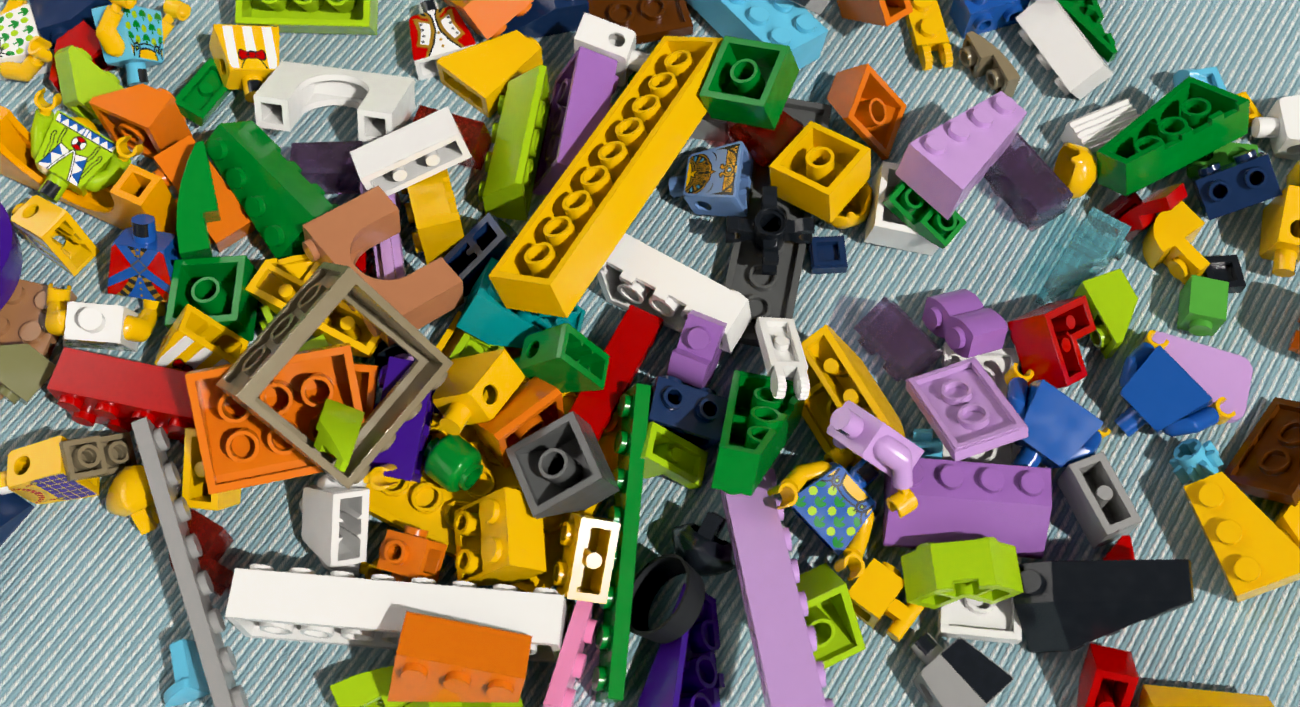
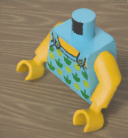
(135, 35)

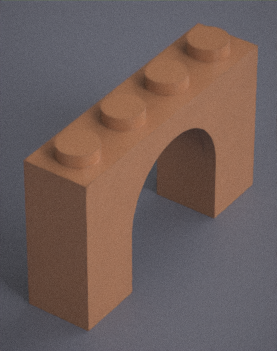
(360, 225)

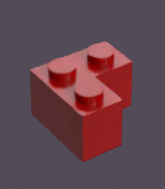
(1048, 340)

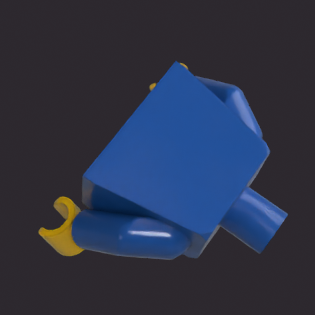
(1164, 394)
(1057, 425)

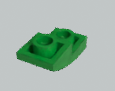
(922, 216)

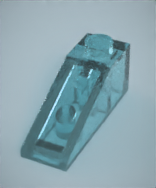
(1088, 254)

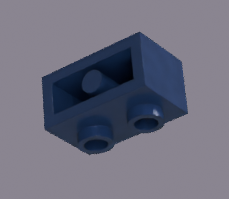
(1235, 184)
(687, 411)

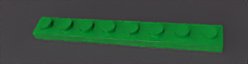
(613, 635)

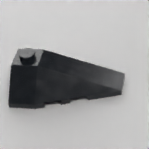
(1090, 599)

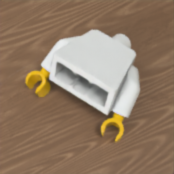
(338, 521)

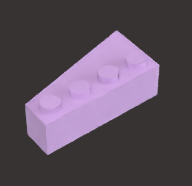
(958, 153)

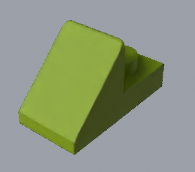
(673, 457)

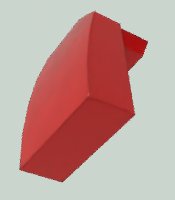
(1145, 211)

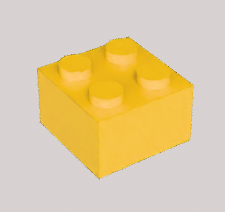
(821, 171)

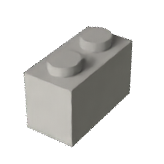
(1098, 500)

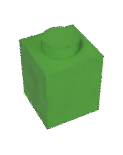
(1202, 305)

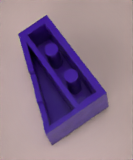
(412, 436)

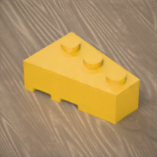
(435, 215)
(1243, 539)

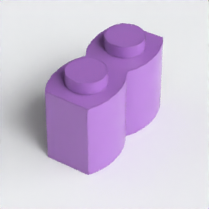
(965, 323)

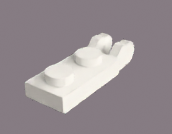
(783, 356)

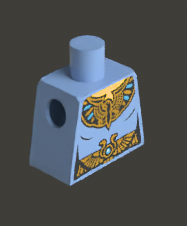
(716, 181)

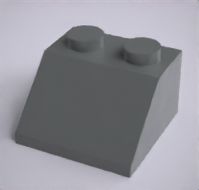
(562, 468)

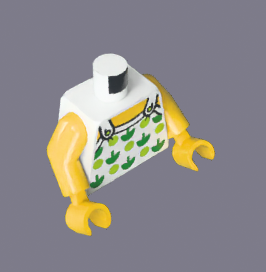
(21, 45)
(99, 324)

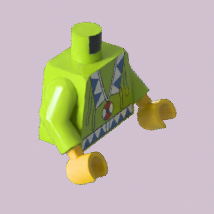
(74, 153)

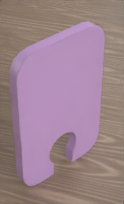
(1214, 370)

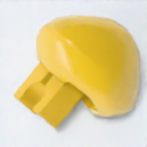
(132, 496)

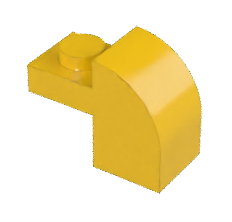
(1170, 241)

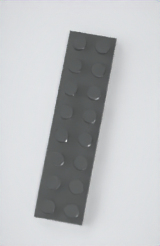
(772, 294)

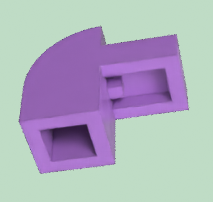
(697, 350)

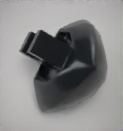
(702, 547)

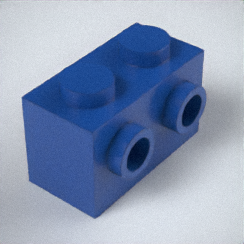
(985, 15)

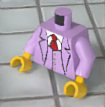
(878, 444)

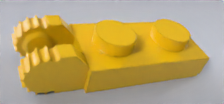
(928, 33)

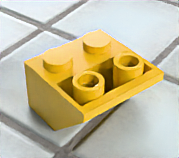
(498, 540)

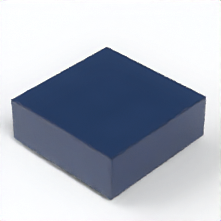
(827, 255)

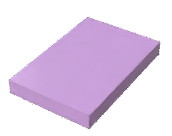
(966, 409)

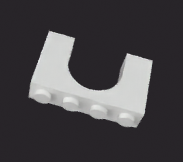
(295, 88)

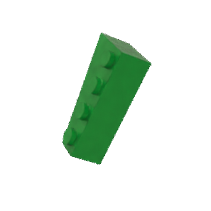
(1171, 135)
(267, 185)
(753, 432)

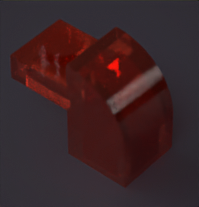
(214, 543)

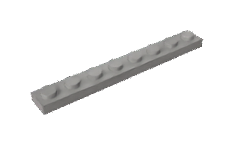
(184, 552)

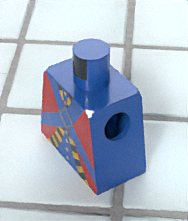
(143, 261)

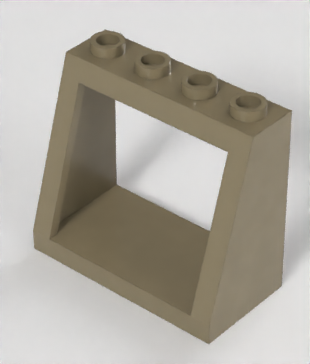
(294, 327)

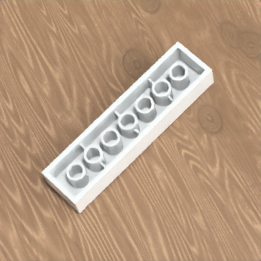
(373, 610)

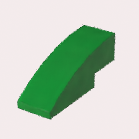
(196, 206)

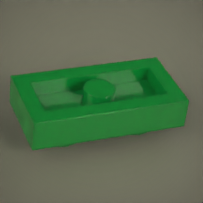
(202, 94)

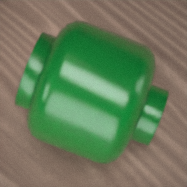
(453, 463)

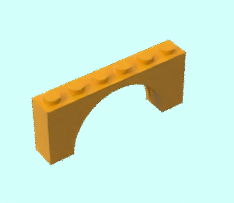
(132, 195)

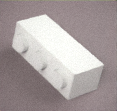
(1062, 48)
(411, 153)

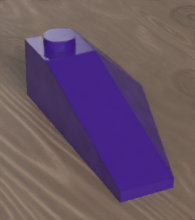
(686, 668)

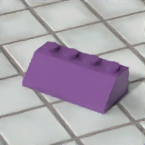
(576, 109)
(972, 503)

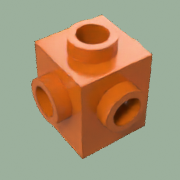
(411, 555)

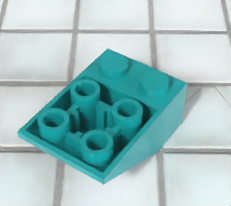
(494, 324)

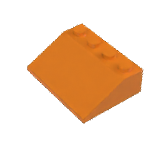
(240, 448)

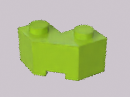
(961, 569)

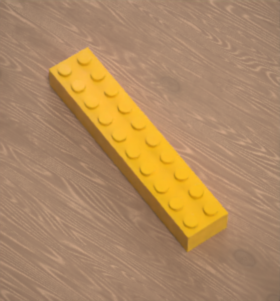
(607, 181)

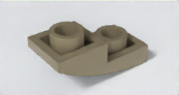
(985, 59)
(97, 456)

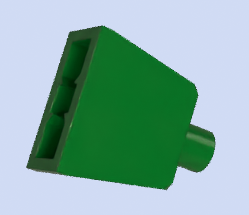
(564, 359)

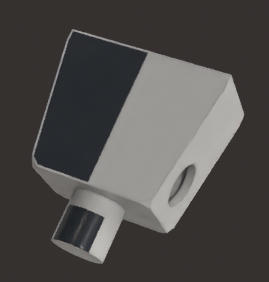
(957, 675)

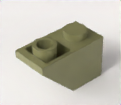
(22, 372)

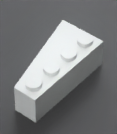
(670, 290)

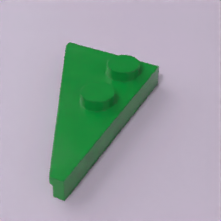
(1088, 19)

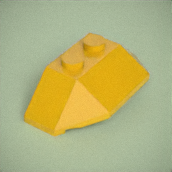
(282, 278)
(836, 377)

